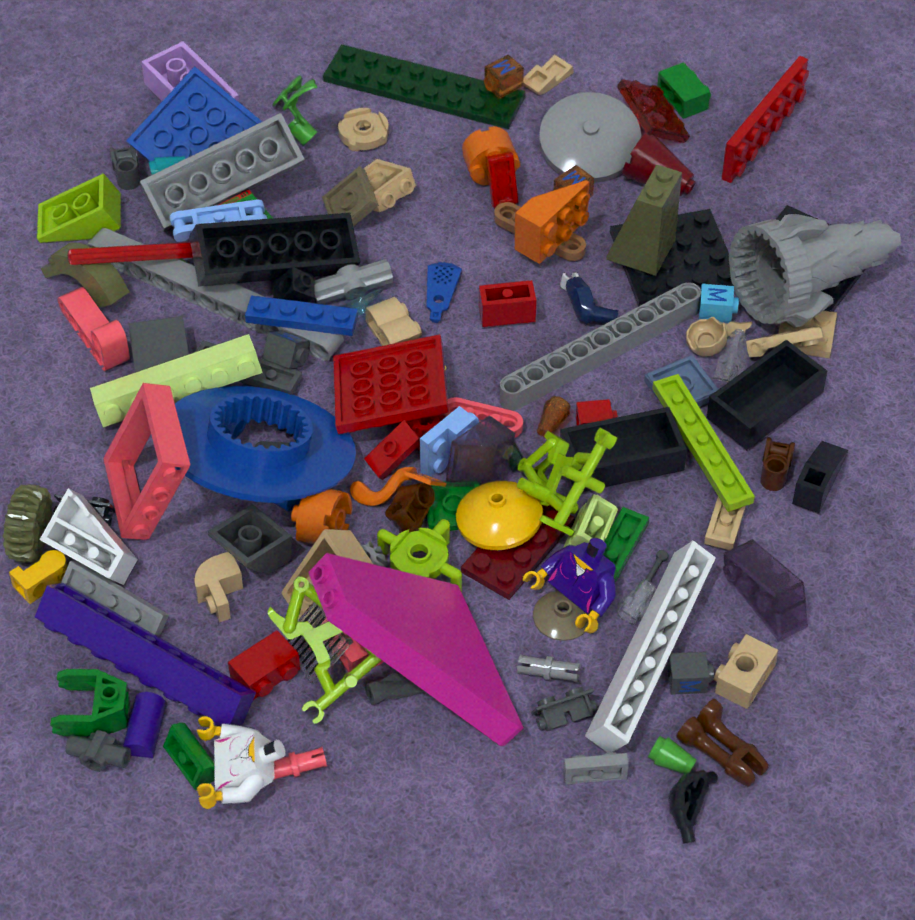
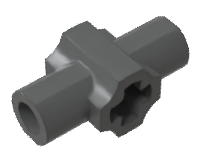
(98, 751)

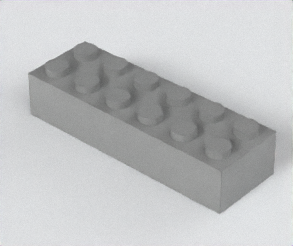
(223, 170)

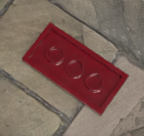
(504, 569)

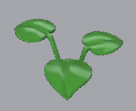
(300, 127)

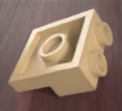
(389, 182)

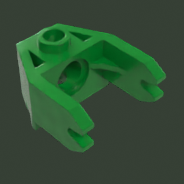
(109, 708)

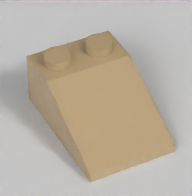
(330, 541)

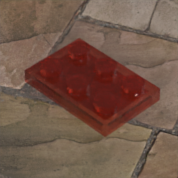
(653, 110)

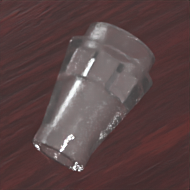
(635, 603)

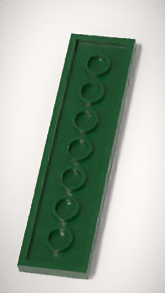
(421, 86)

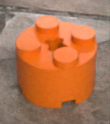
(484, 144)
(321, 512)

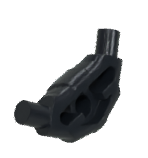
(687, 799)

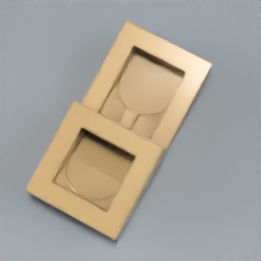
(548, 76)

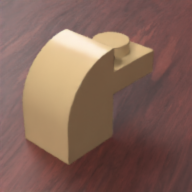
(216, 579)

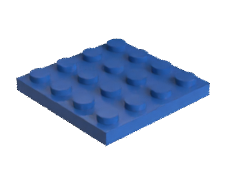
(191, 120)

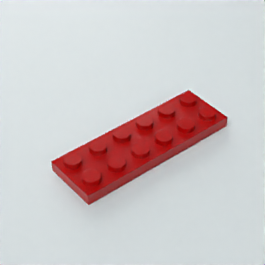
(765, 119)

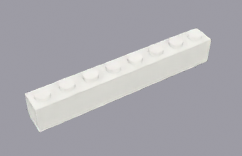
(650, 648)

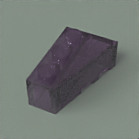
(768, 588)

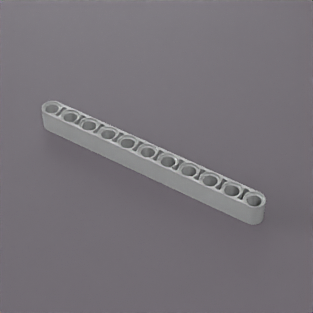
(225, 300)

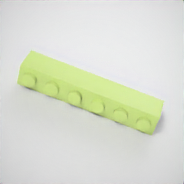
(185, 375)

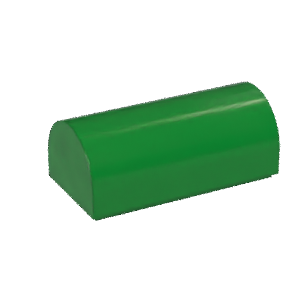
(189, 755)

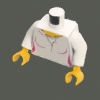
(241, 760)

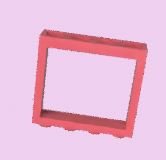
(155, 415)

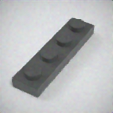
(273, 375)

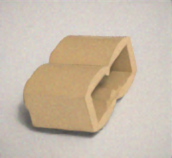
(391, 322)

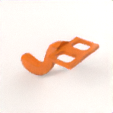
(367, 497)

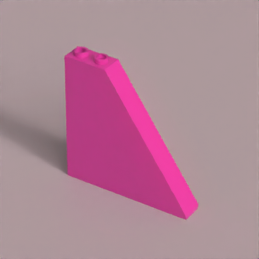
(422, 633)

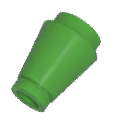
(671, 756)

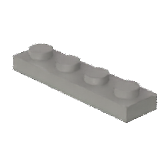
(115, 597)

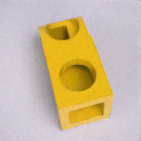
(33, 580)

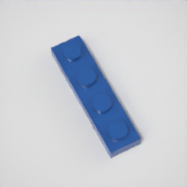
(301, 315)

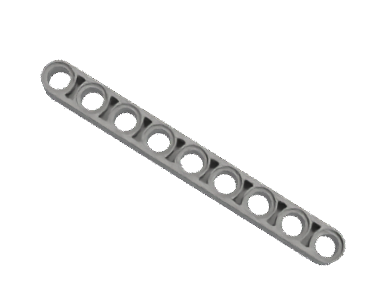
(599, 346)

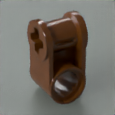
(776, 463)
(411, 506)

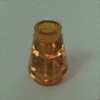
(553, 415)

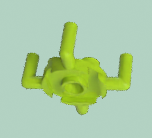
(431, 542)

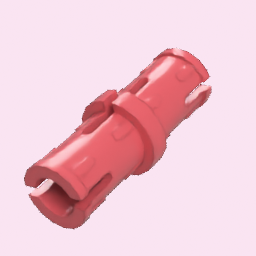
(299, 763)

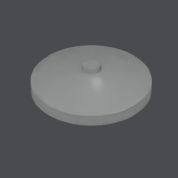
(589, 133)

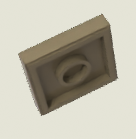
(352, 195)

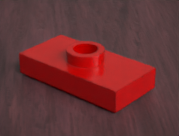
(502, 178)
(393, 450)

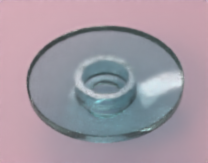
(363, 301)

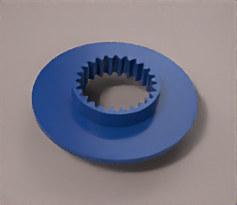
(259, 474)

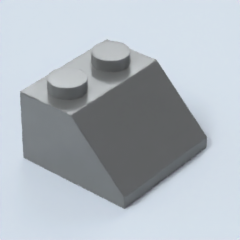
(254, 540)

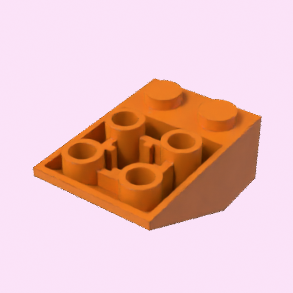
(550, 220)

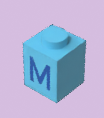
(718, 302)

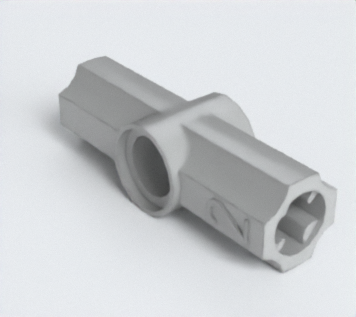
(352, 281)

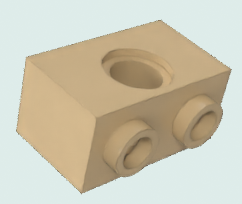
(743, 686)

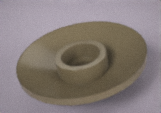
(555, 623)

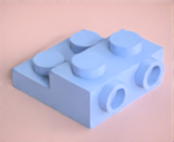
(436, 443)

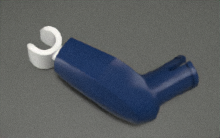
(582, 301)

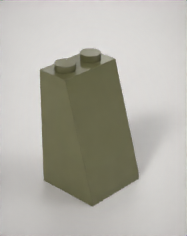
(650, 224)

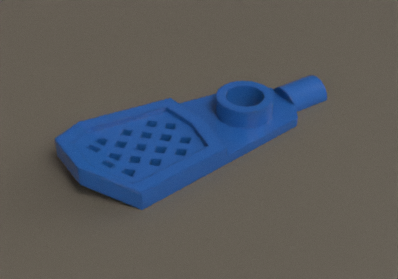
(441, 285)

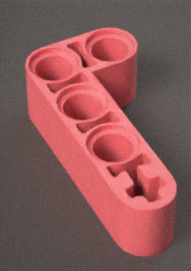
(103, 337)

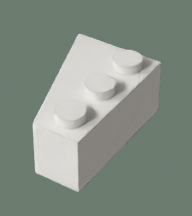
(86, 537)

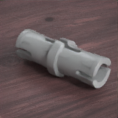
(548, 668)

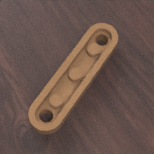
(571, 250)

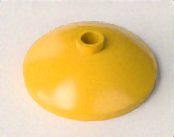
(498, 516)

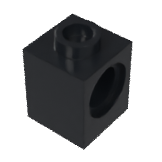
(294, 286)

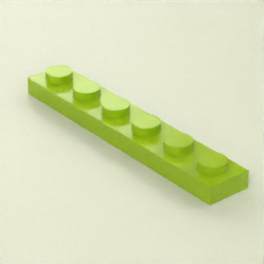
(704, 443)

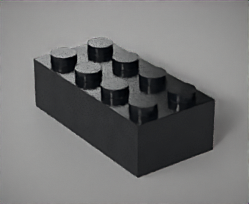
(766, 394)
(644, 448)

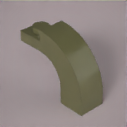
(99, 280)

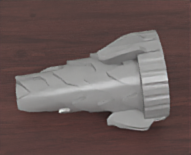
(788, 262)

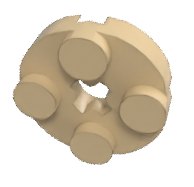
(375, 130)

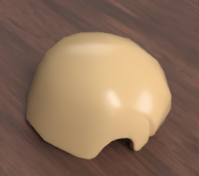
(706, 337)

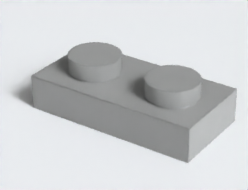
(595, 768)

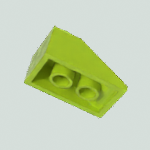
(80, 212)

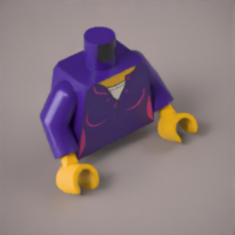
(582, 577)

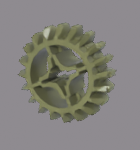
(26, 521)

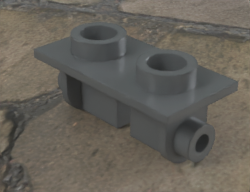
(575, 703)

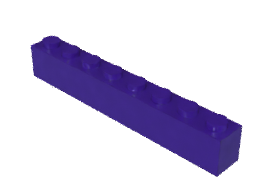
(144, 655)

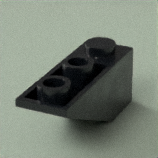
(818, 476)

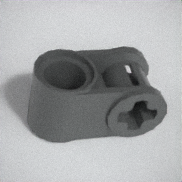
(126, 167)

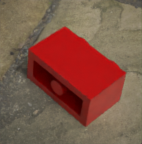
(507, 303)
(265, 664)

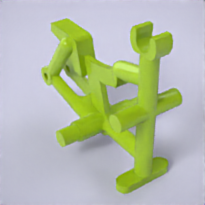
(545, 489)
(315, 638)

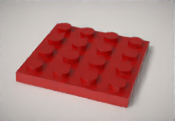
(390, 384)

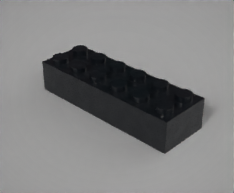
(270, 247)

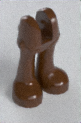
(744, 755)

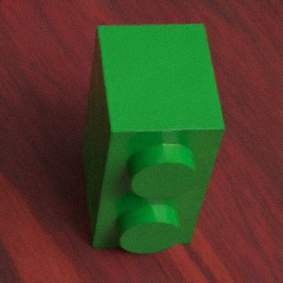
(684, 90)

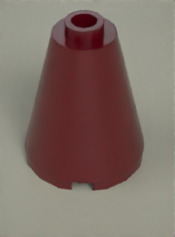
(652, 152)

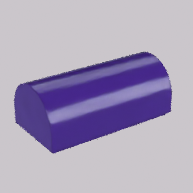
(145, 724)

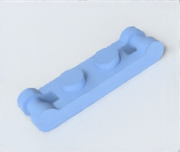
(214, 214)

